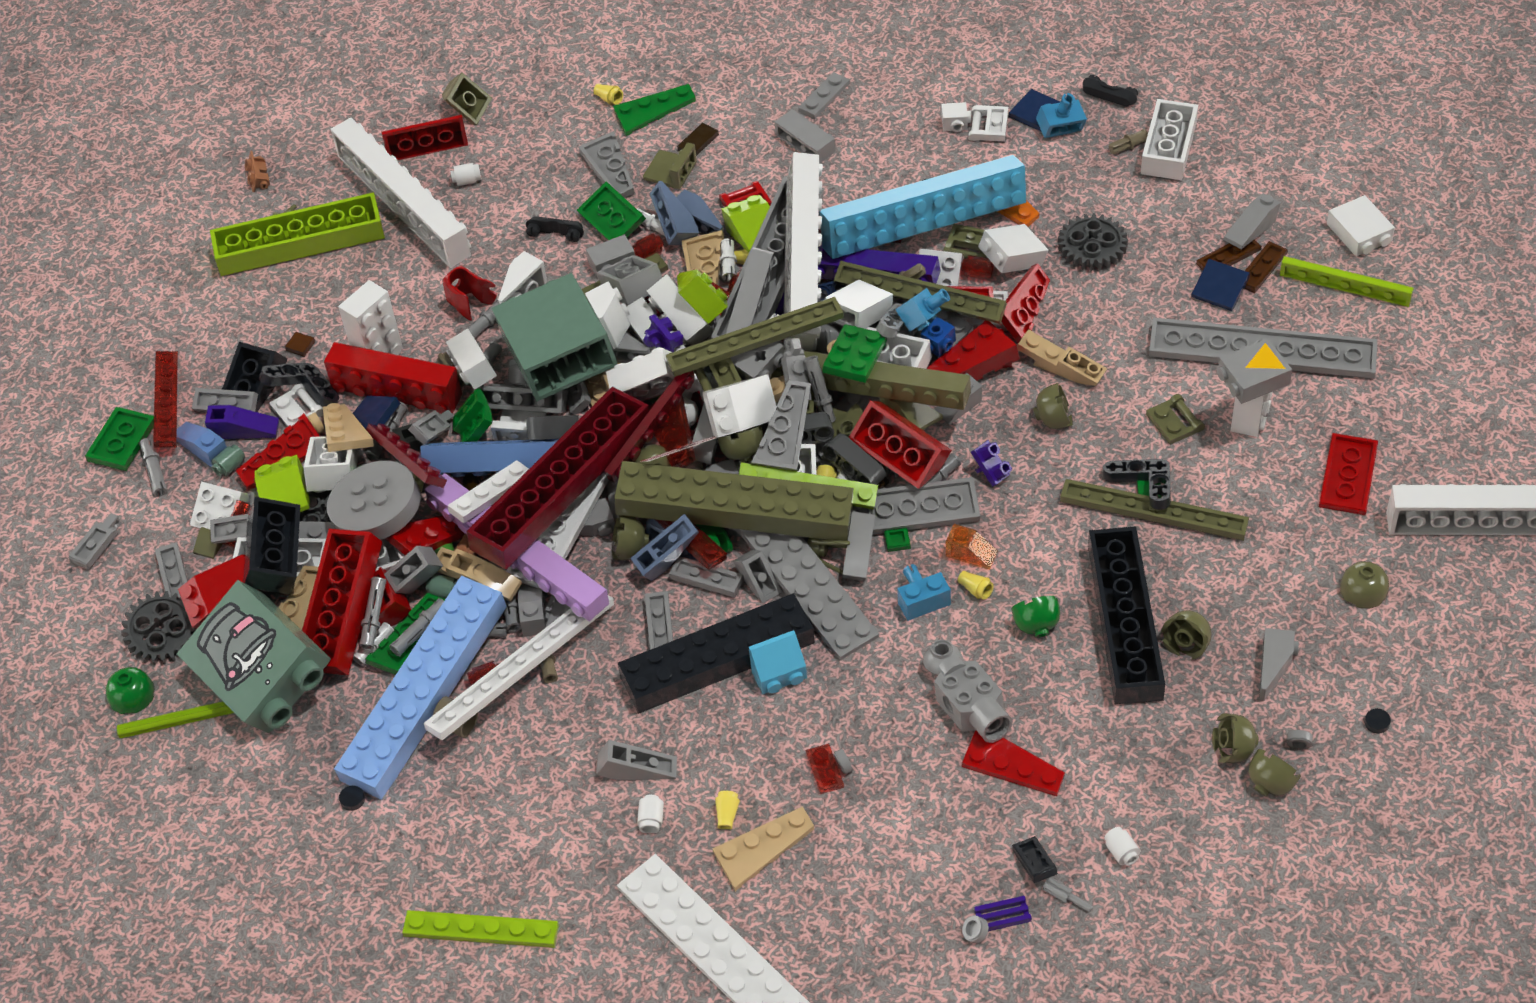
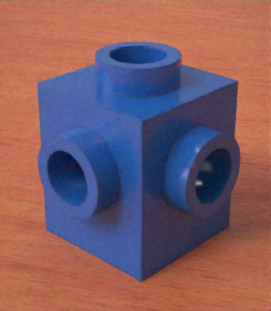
(941, 336)

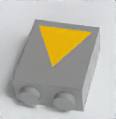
(1254, 371)

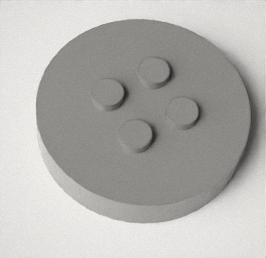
(374, 499)

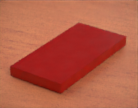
(1348, 474)

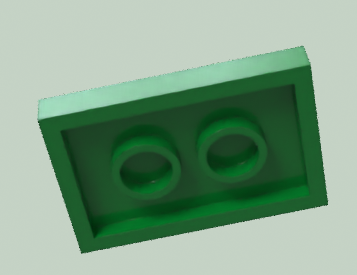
(610, 213)
(854, 353)
(120, 439)

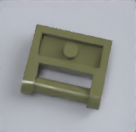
(964, 237)
(723, 371)
(1168, 422)

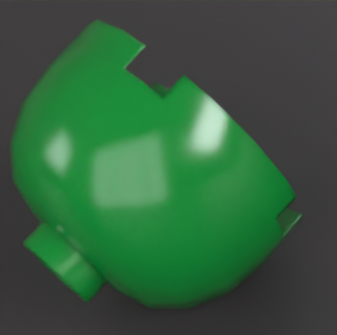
(1037, 616)
(129, 690)

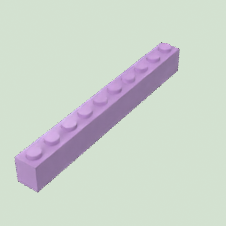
(536, 563)

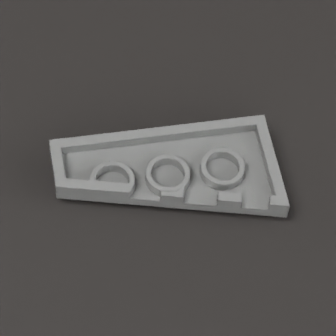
(608, 163)
(784, 434)

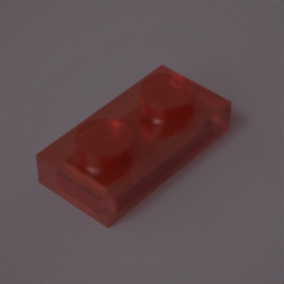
(824, 768)

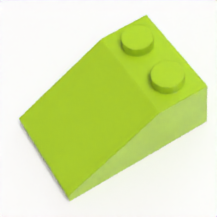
(745, 219)
(701, 294)
(283, 482)

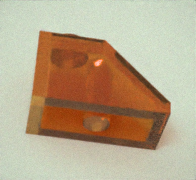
(970, 547)

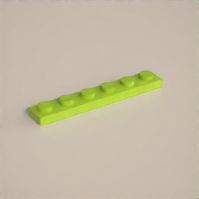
(1346, 281)
(863, 494)
(480, 928)

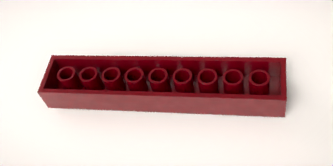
(556, 479)

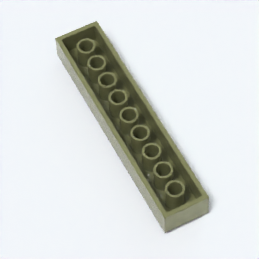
(734, 501)

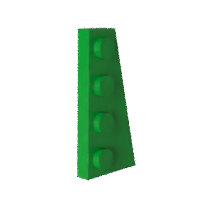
(641, 111)
(383, 657)

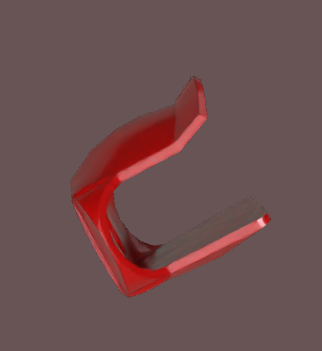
(467, 283)

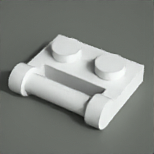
(995, 123)
(288, 409)

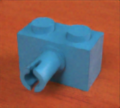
(1061, 117)
(922, 308)
(922, 594)

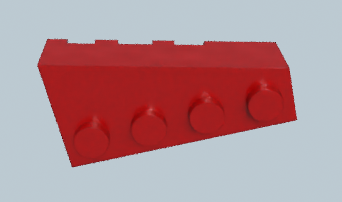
(978, 353)

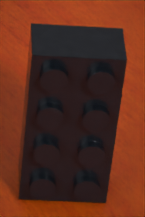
(272, 545)

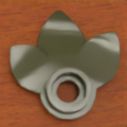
(846, 420)

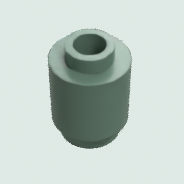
(227, 460)
(440, 585)

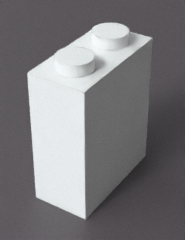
(1360, 226)
(1012, 248)
(862, 303)

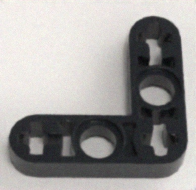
(303, 374)
(1151, 470)

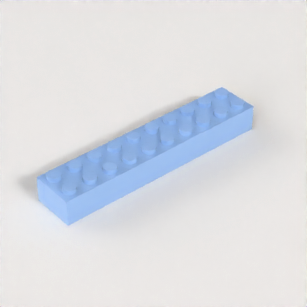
(423, 679)

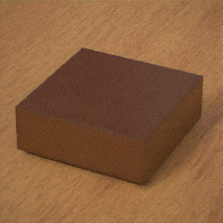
(300, 344)

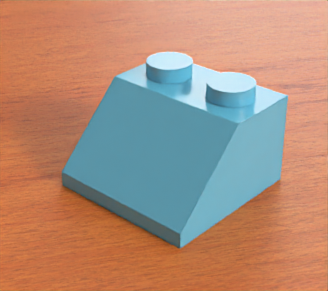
(777, 663)

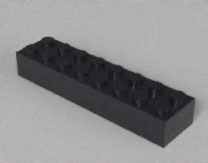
(1126, 616)
(710, 653)

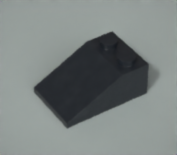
(246, 368)

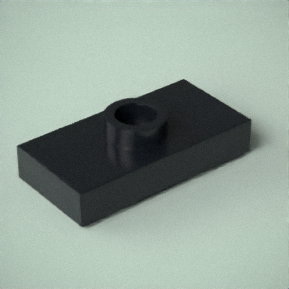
(1034, 859)

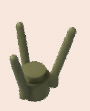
(821, 546)

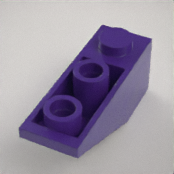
(240, 423)

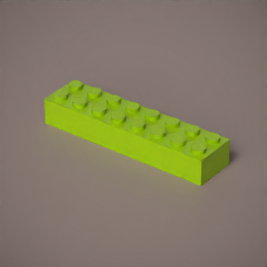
(296, 234)

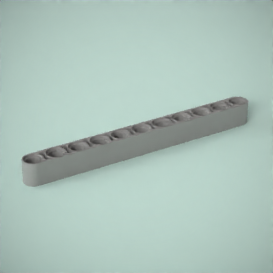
(742, 316)

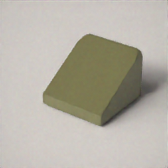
(204, 546)

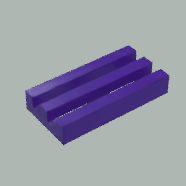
(1004, 913)

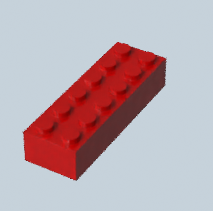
(392, 375)
(341, 595)

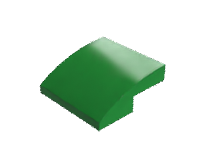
(473, 417)

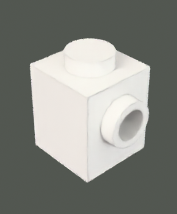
(955, 117)

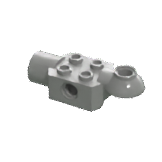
(967, 692)

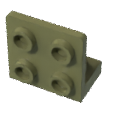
(672, 167)

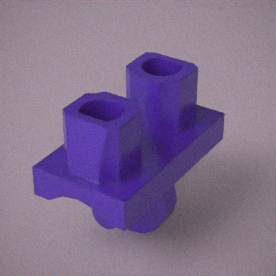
(660, 336)
(990, 463)

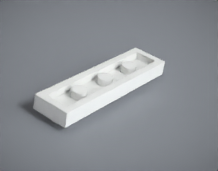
(486, 493)

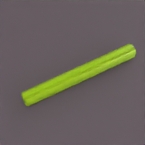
(173, 719)

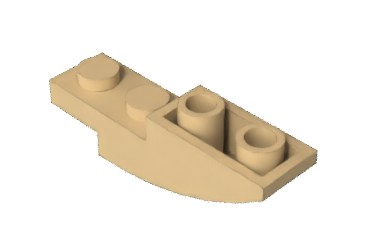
(1064, 363)
(462, 563)

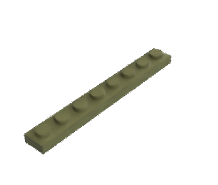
(905, 288)
(754, 336)
(1139, 507)

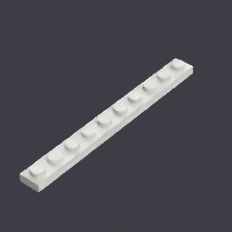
(507, 673)

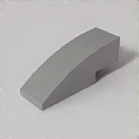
(859, 549)

